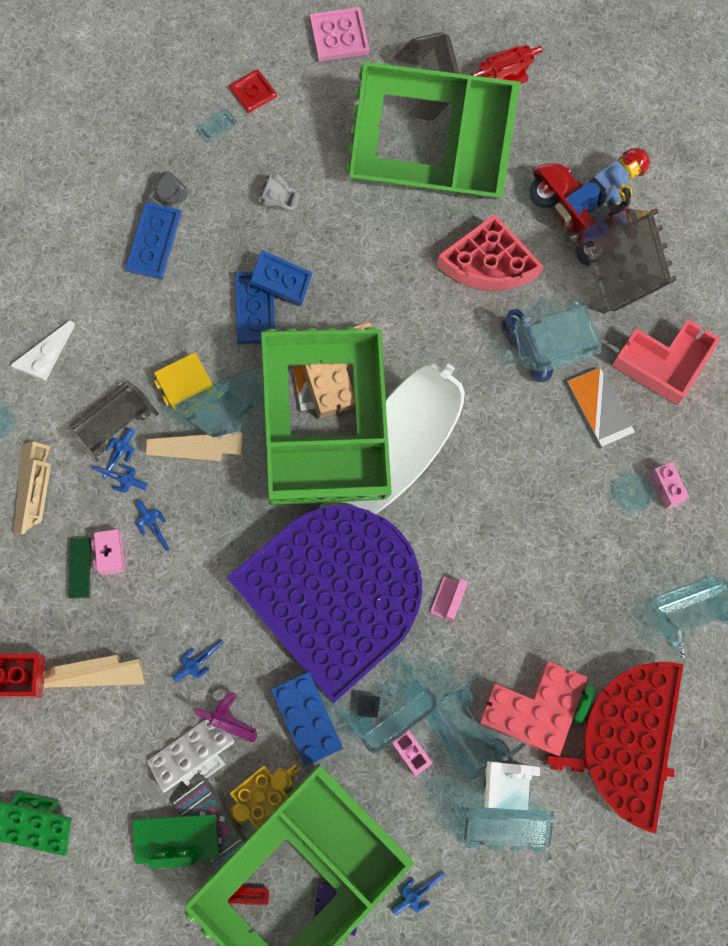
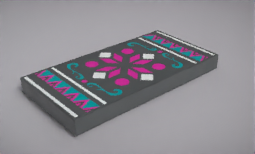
(204, 801)

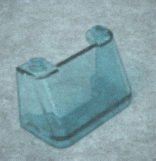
(557, 338)

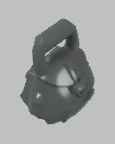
(168, 190)

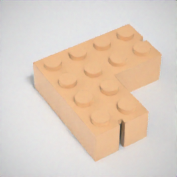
(331, 386)

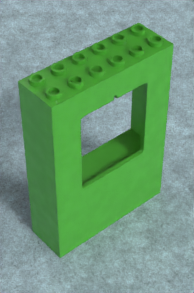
(477, 132)
(326, 466)
(334, 838)

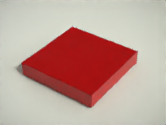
(252, 91)

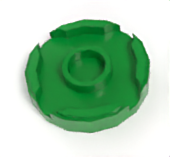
(584, 703)

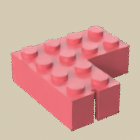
(663, 368)
(540, 720)

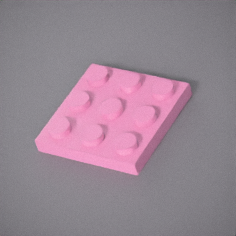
(339, 34)

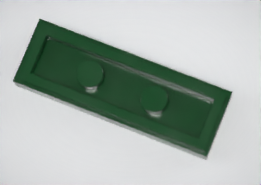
(79, 568)

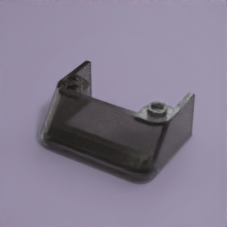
(435, 54)
(109, 416)

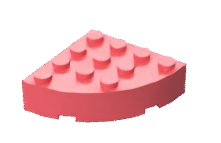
(490, 259)

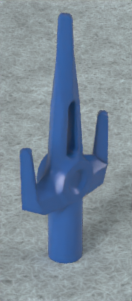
(121, 446)
(127, 479)
(149, 519)
(191, 665)
(411, 897)

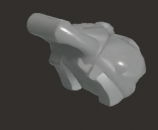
(275, 192)

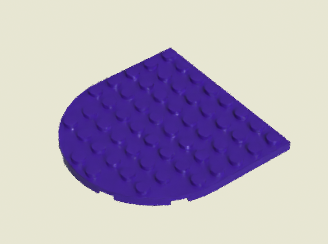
(335, 592)

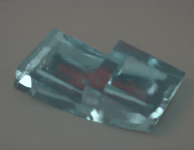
(217, 126)

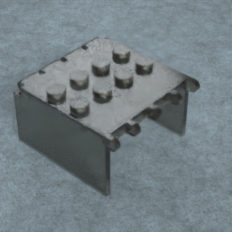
(626, 258)

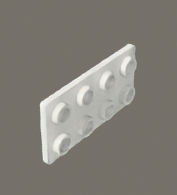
(191, 756)
(508, 785)

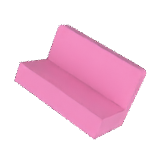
(448, 598)

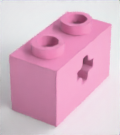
(669, 485)
(115, 560)
(412, 753)

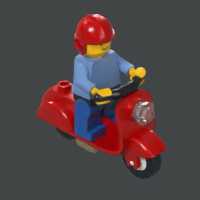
(558, 188)

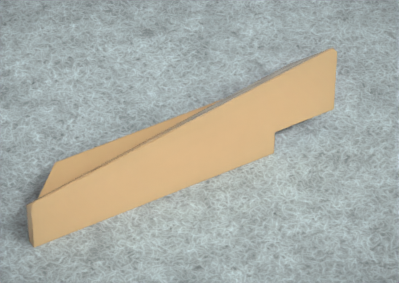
(197, 446)
(32, 486)
(96, 672)

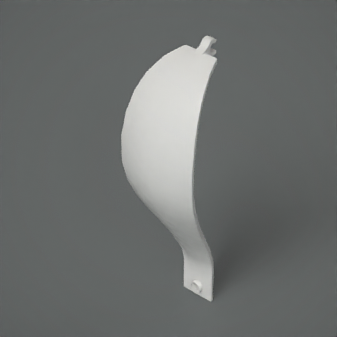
(418, 424)

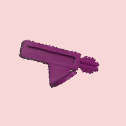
(224, 720)

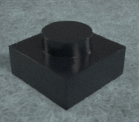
(368, 706)

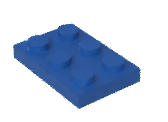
(280, 278)

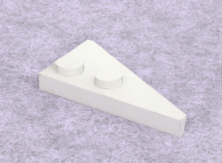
(42, 358)

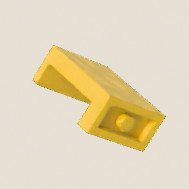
(182, 380)

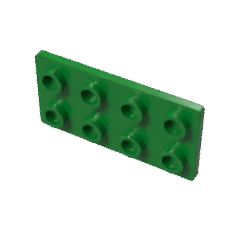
(33, 824)
(175, 840)

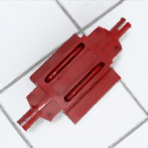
(509, 64)

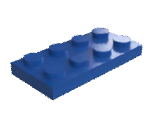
(153, 240)
(254, 310)
(307, 718)

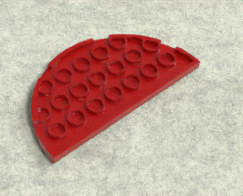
(631, 740)

